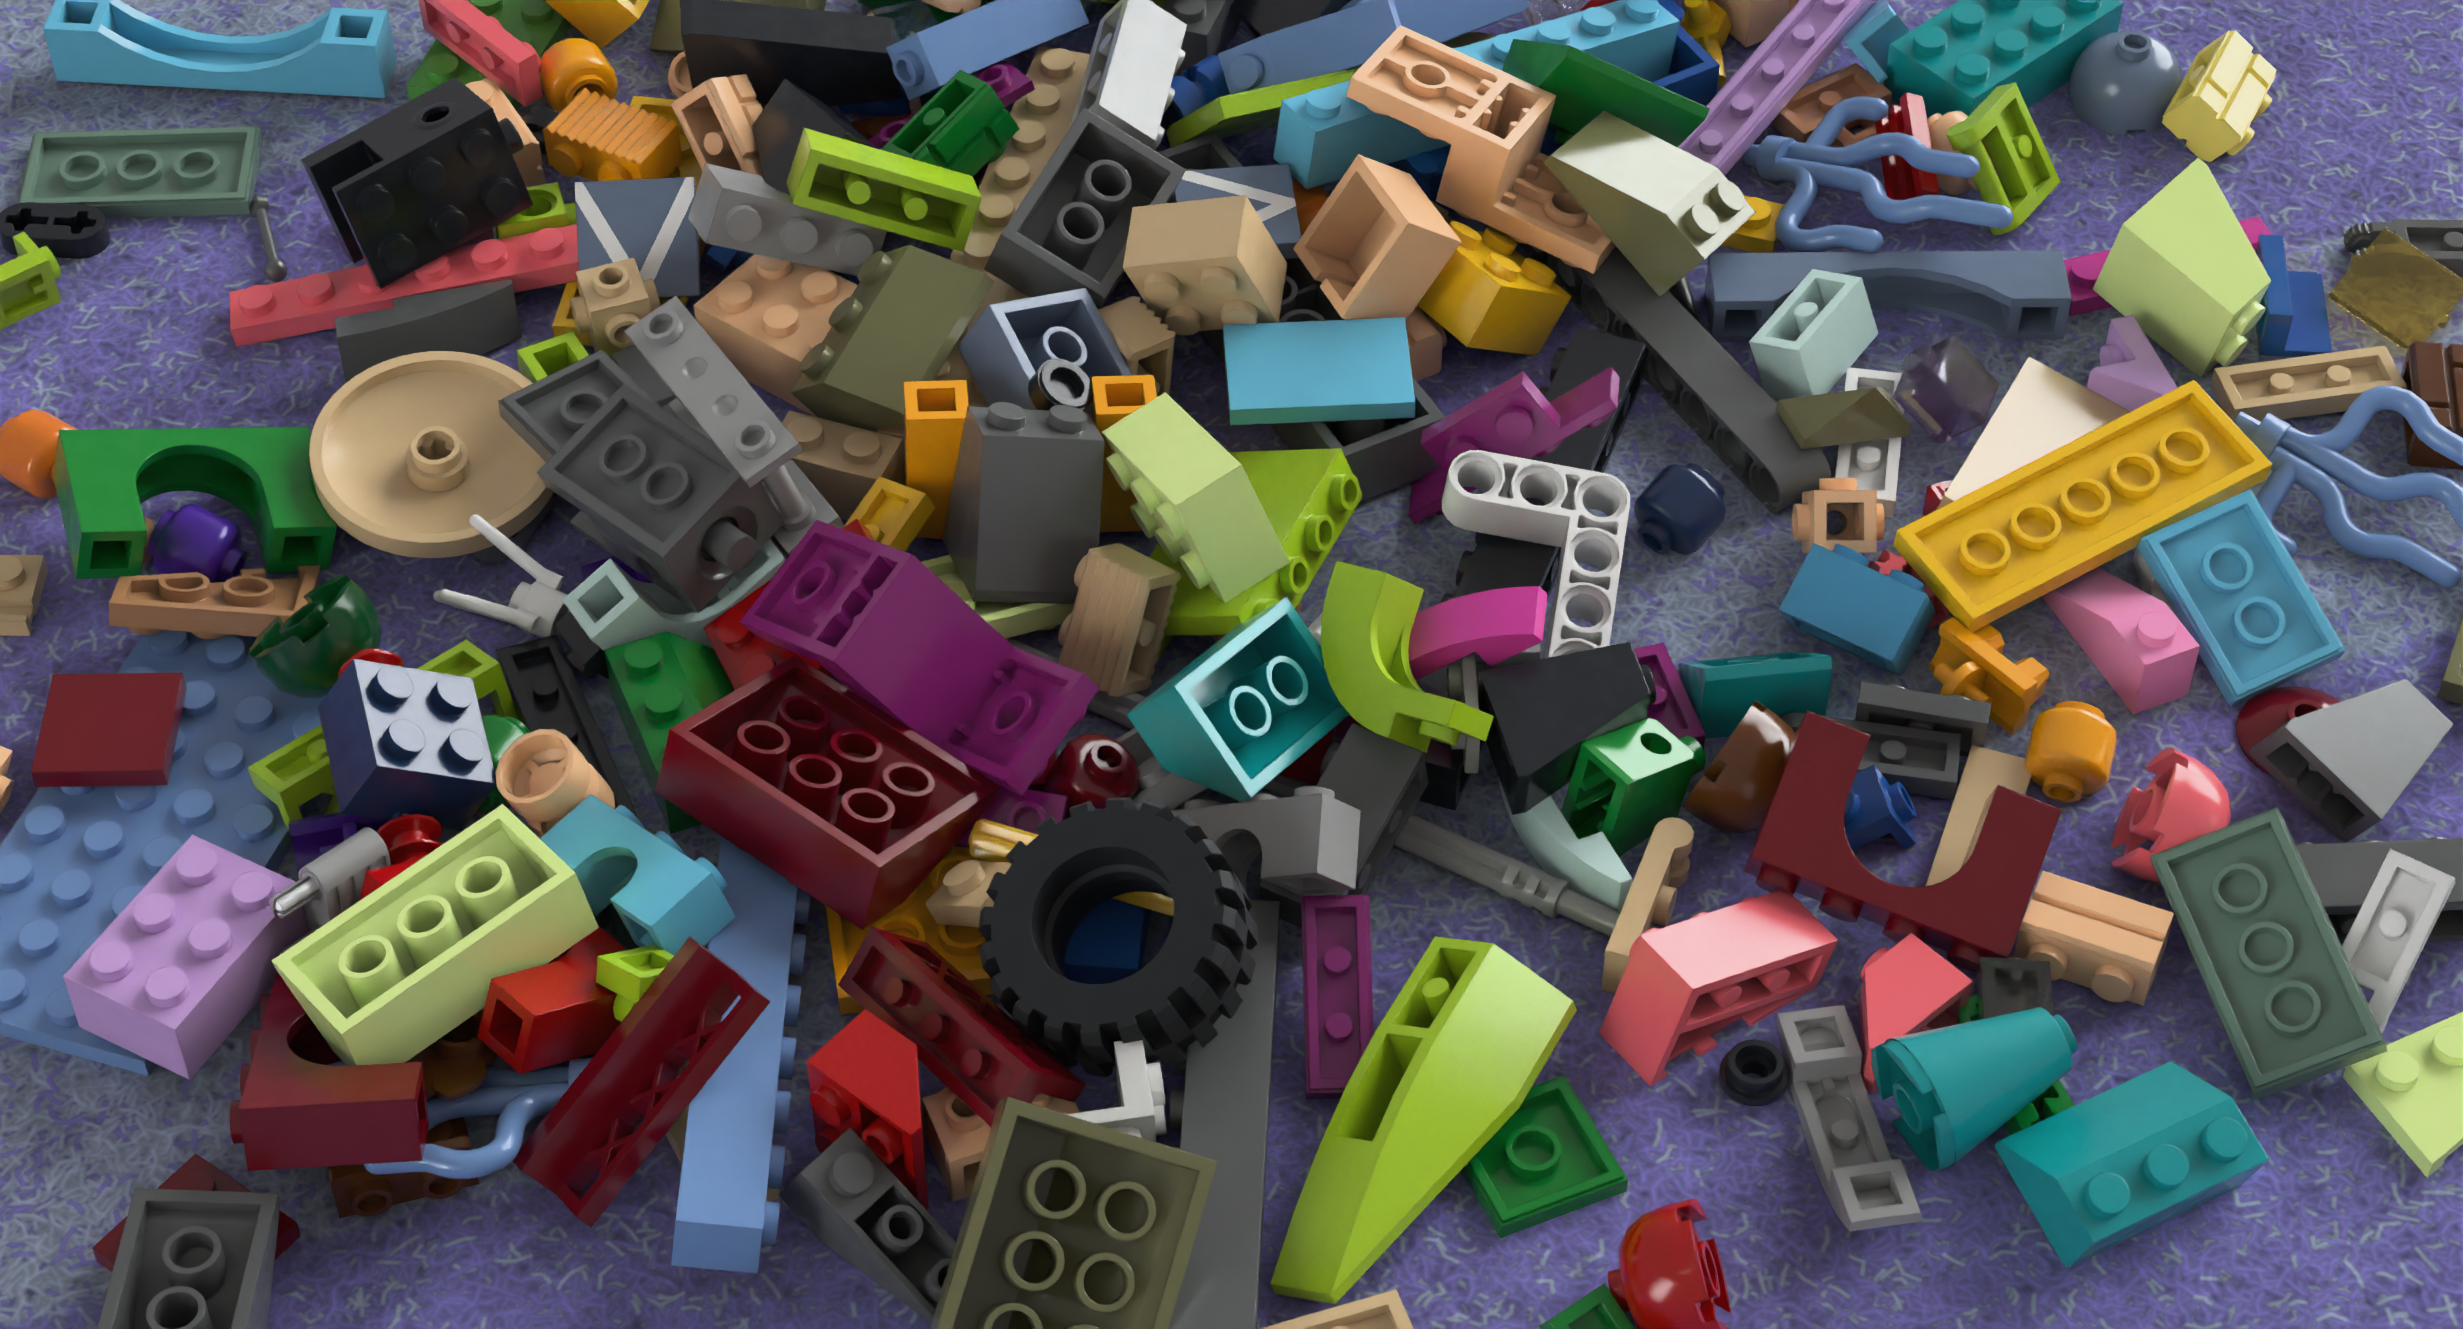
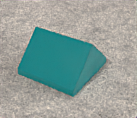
(1782, 682)

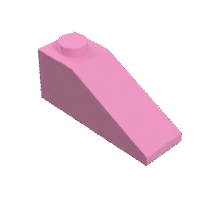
(2128, 638)

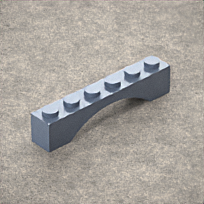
(1999, 291)

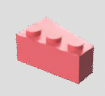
(1710, 973)

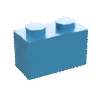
(1858, 607)

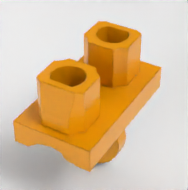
(1975, 668)

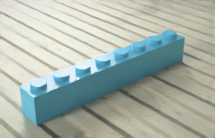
(1327, 130)

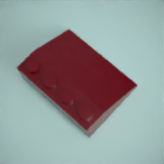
(823, 788)

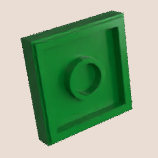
(1543, 1162)

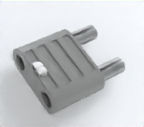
(332, 880)

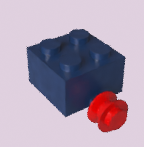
(406, 750)

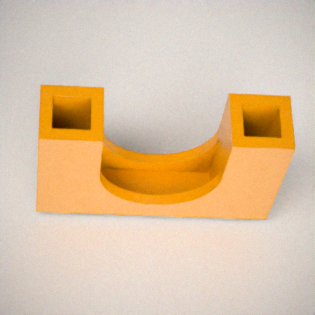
(935, 428)

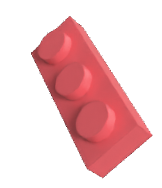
(485, 46)

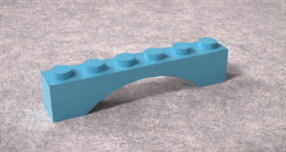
(115, 44)

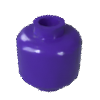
(197, 542)

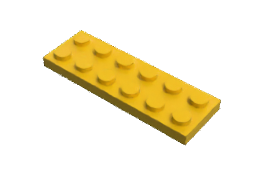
(2080, 505)

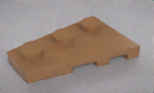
(207, 609)

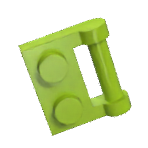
(2015, 151)

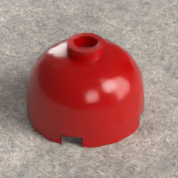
(1670, 1271)

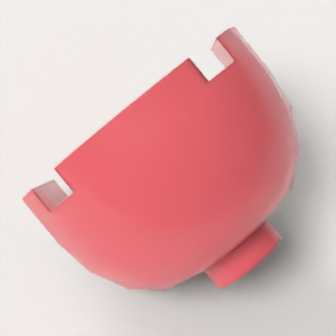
(2175, 808)

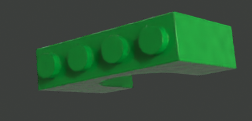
(261, 470)

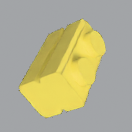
(2220, 98)

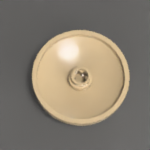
(423, 449)

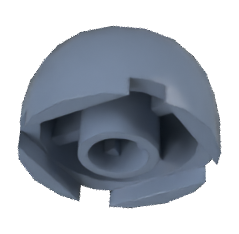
(2124, 82)

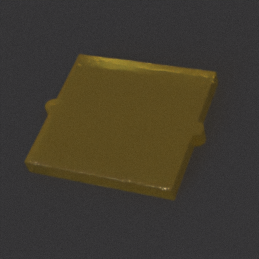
(2398, 290)

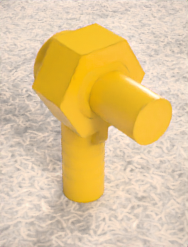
(1710, 28)

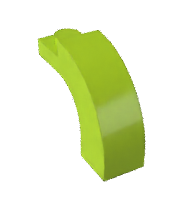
(1368, 665)

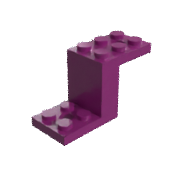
(920, 654)

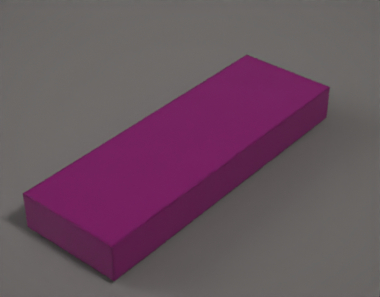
(1335, 989)

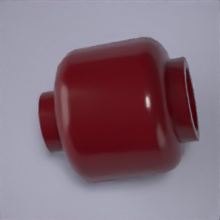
(1090, 773)

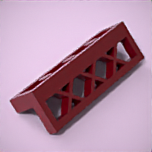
(954, 1025)
(637, 1077)

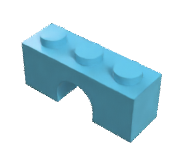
(644, 876)

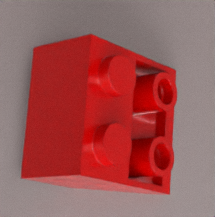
(873, 1085)

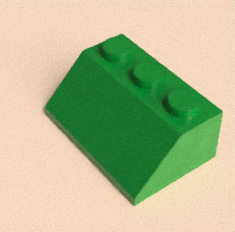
(1590, 86)
(657, 687)

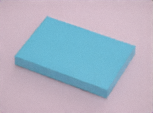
(1318, 371)
(2241, 598)

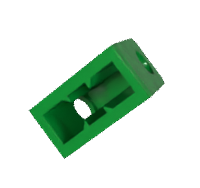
(1630, 782)

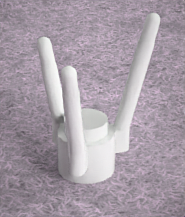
(532, 606)

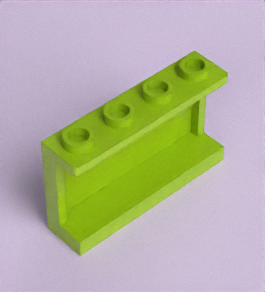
(1308, 505)

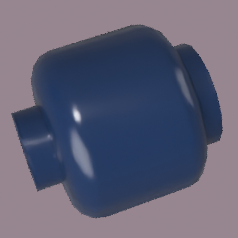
(1680, 509)

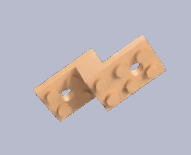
(1494, 140)

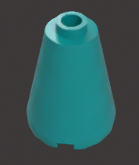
(1969, 1079)

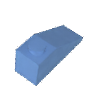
(1310, 48)

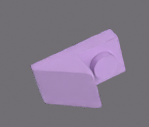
(2129, 367)

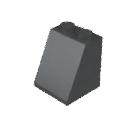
(1025, 502)

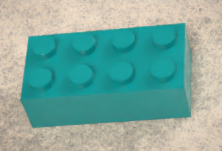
(1994, 43)

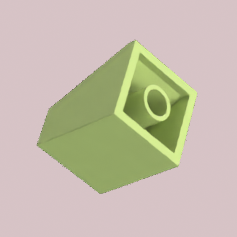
(2187, 272)

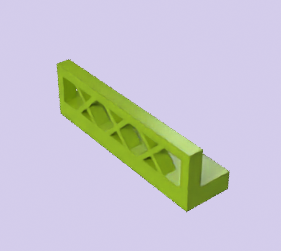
(303, 765)

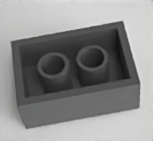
(1080, 211)

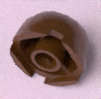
(1743, 774)

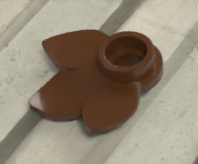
(455, 1062)

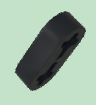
(65, 229)

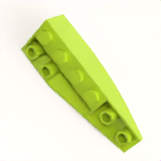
(1418, 1108)

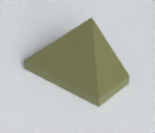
(1843, 417)

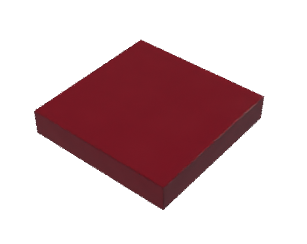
(109, 730)

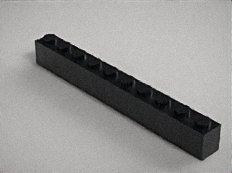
(1519, 563)

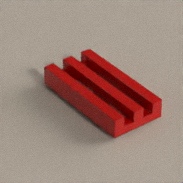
(1900, 177)

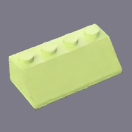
(432, 938)

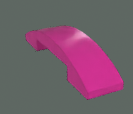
(1485, 622)

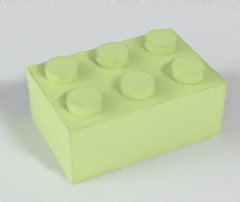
(1193, 498)

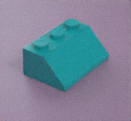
(1243, 706)
(2130, 1160)

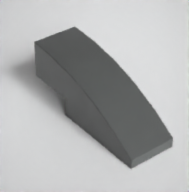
(455, 320)

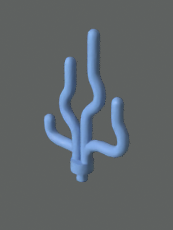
(1818, 164)
(2316, 461)
(503, 1092)

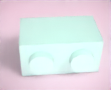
(1814, 336)

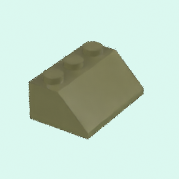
(887, 334)

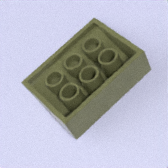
(1073, 1227)

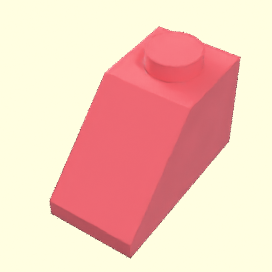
(1906, 994)

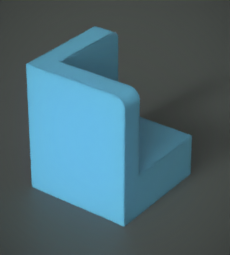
(1873, 35)

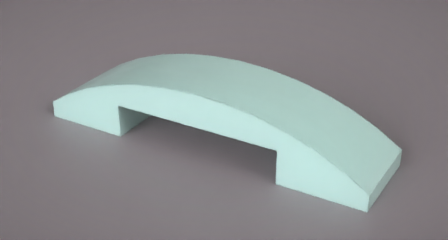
(1585, 862)

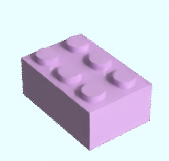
(185, 958)

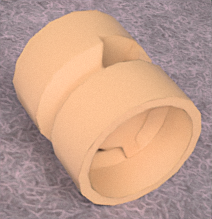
(547, 778)

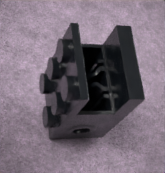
(419, 180)

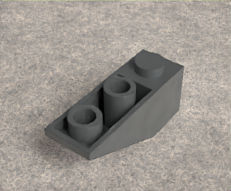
(873, 1222)

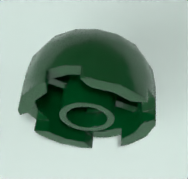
(318, 639)

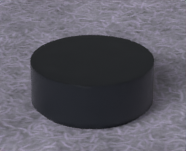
(1060, 384)

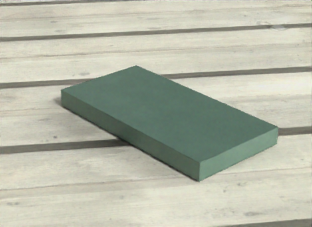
(146, 170)
(2268, 954)

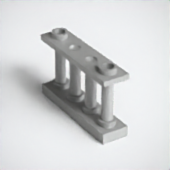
(732, 415)

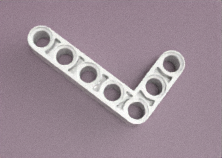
(1559, 523)

